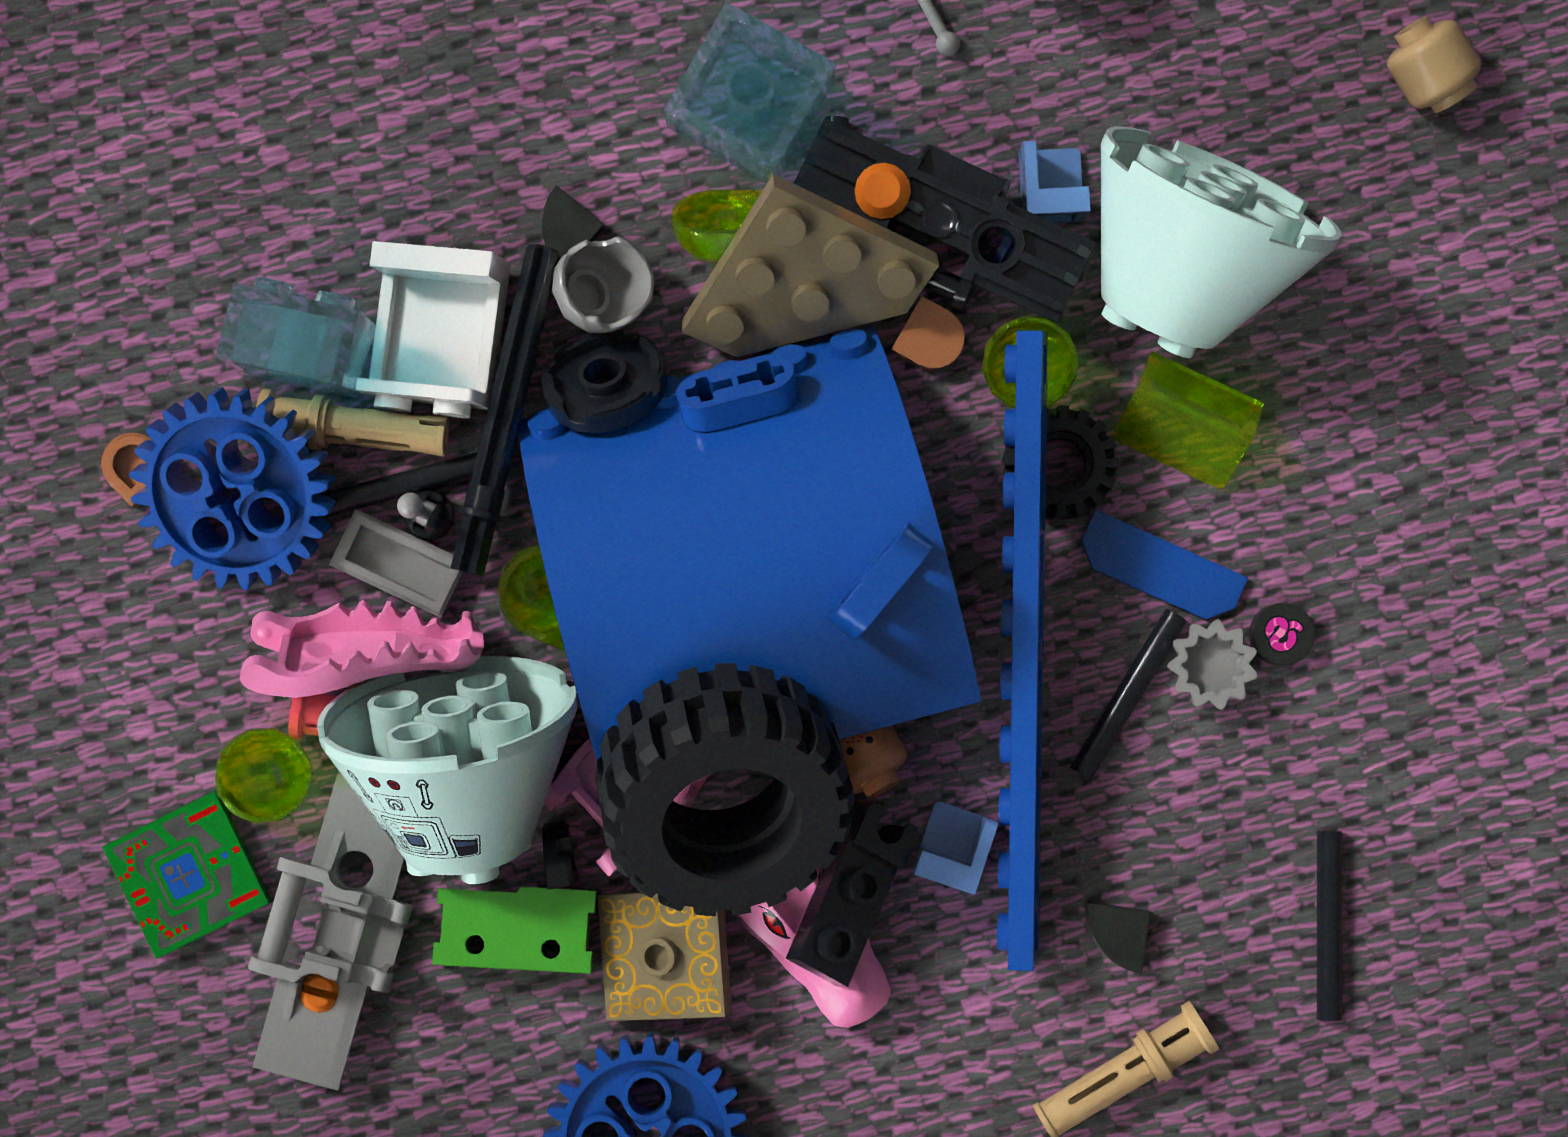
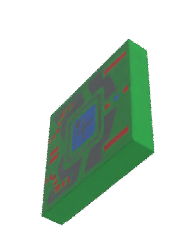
(187, 874)

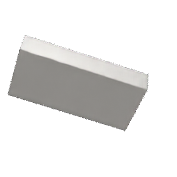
(397, 563)

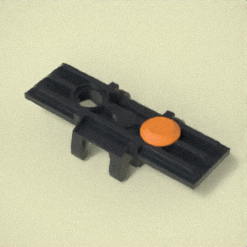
(954, 206)

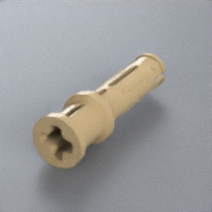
(362, 426)
(1151, 1057)

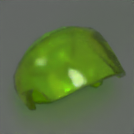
(1062, 358)
(247, 779)

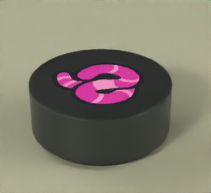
(1281, 634)

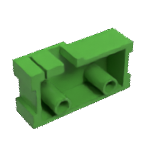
(517, 929)

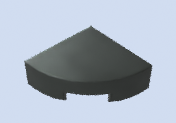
(567, 222)
(1119, 933)

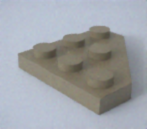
(804, 273)

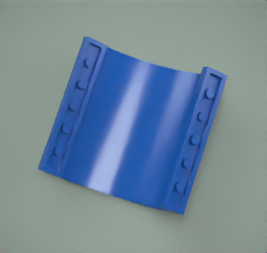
(744, 541)

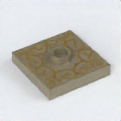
(662, 960)

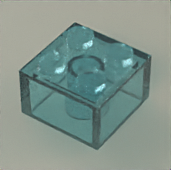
(749, 94)
(296, 338)

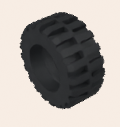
(737, 852)

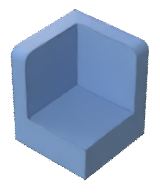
(1053, 183)
(955, 847)

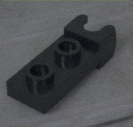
(851, 895)

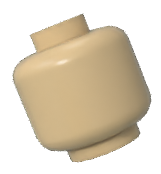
(1434, 64)

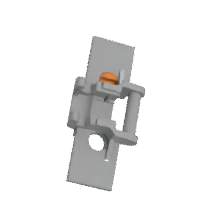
(354, 949)

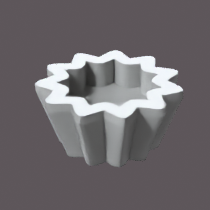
(1212, 664)

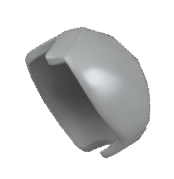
(603, 284)

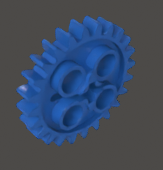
(183, 505)
(688, 1092)

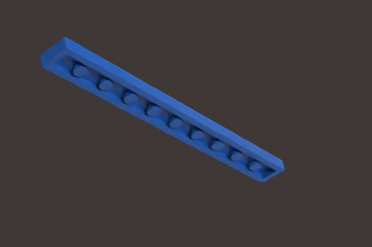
(1024, 622)

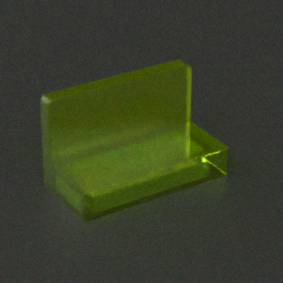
(1188, 421)

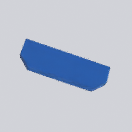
(1160, 567)

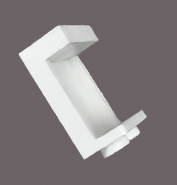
(436, 328)

